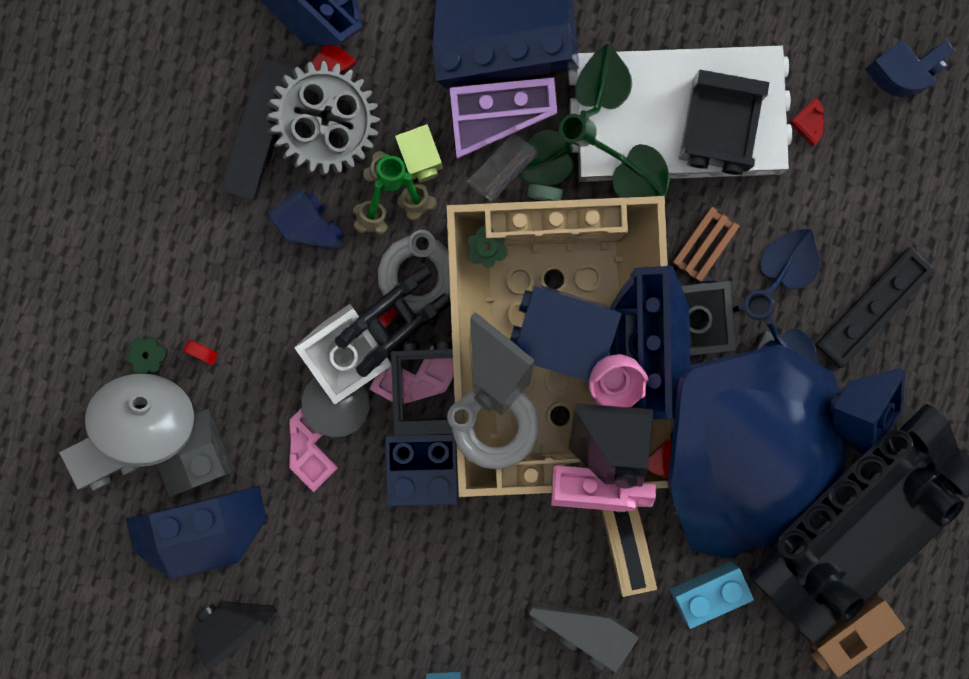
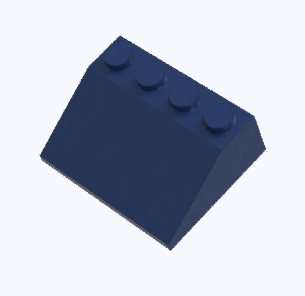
(502, 40)

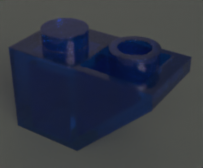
(303, 224)

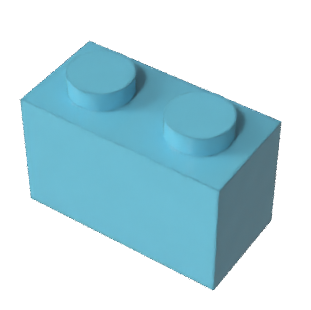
(711, 594)

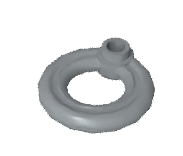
(405, 248)
(495, 457)

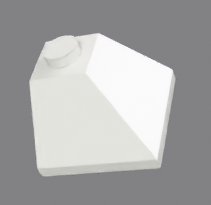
(337, 366)

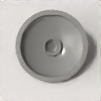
(139, 435)

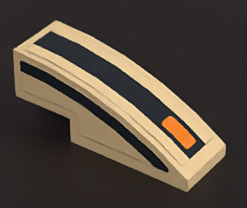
(629, 552)

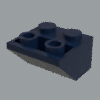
(421, 470)

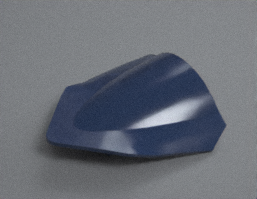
(751, 447)

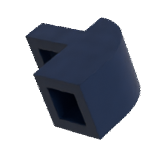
(903, 73)

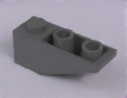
(593, 631)

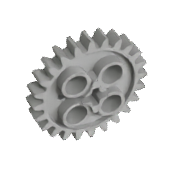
(330, 88)

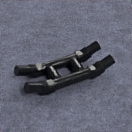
(412, 321)

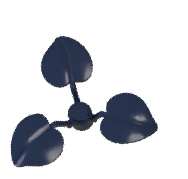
(795, 263)

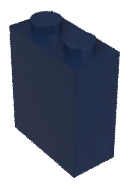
(565, 331)

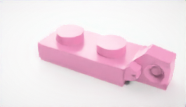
(583, 489)

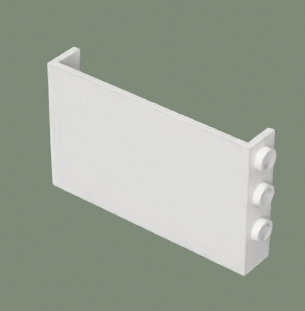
(660, 102)

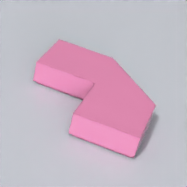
(431, 379)
(306, 456)

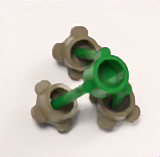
(390, 175)

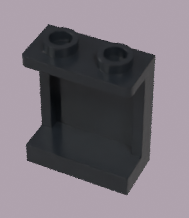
(722, 121)

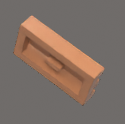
(722, 221)

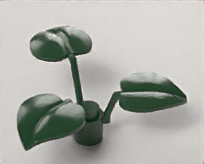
(608, 84)

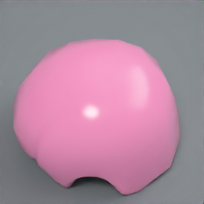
(617, 381)

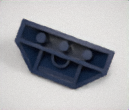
(318, 20)
(654, 334)
(198, 533)

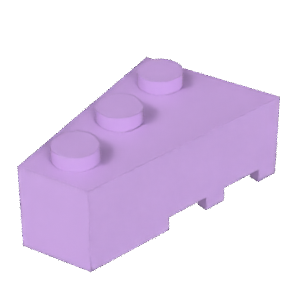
(498, 110)

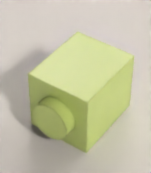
(420, 153)

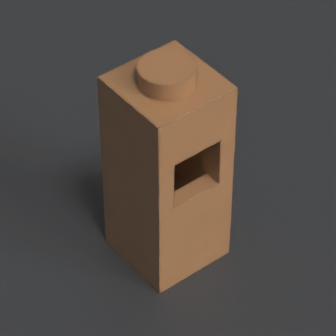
(857, 638)

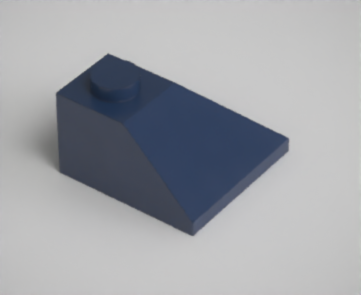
(869, 408)

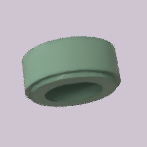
(544, 193)

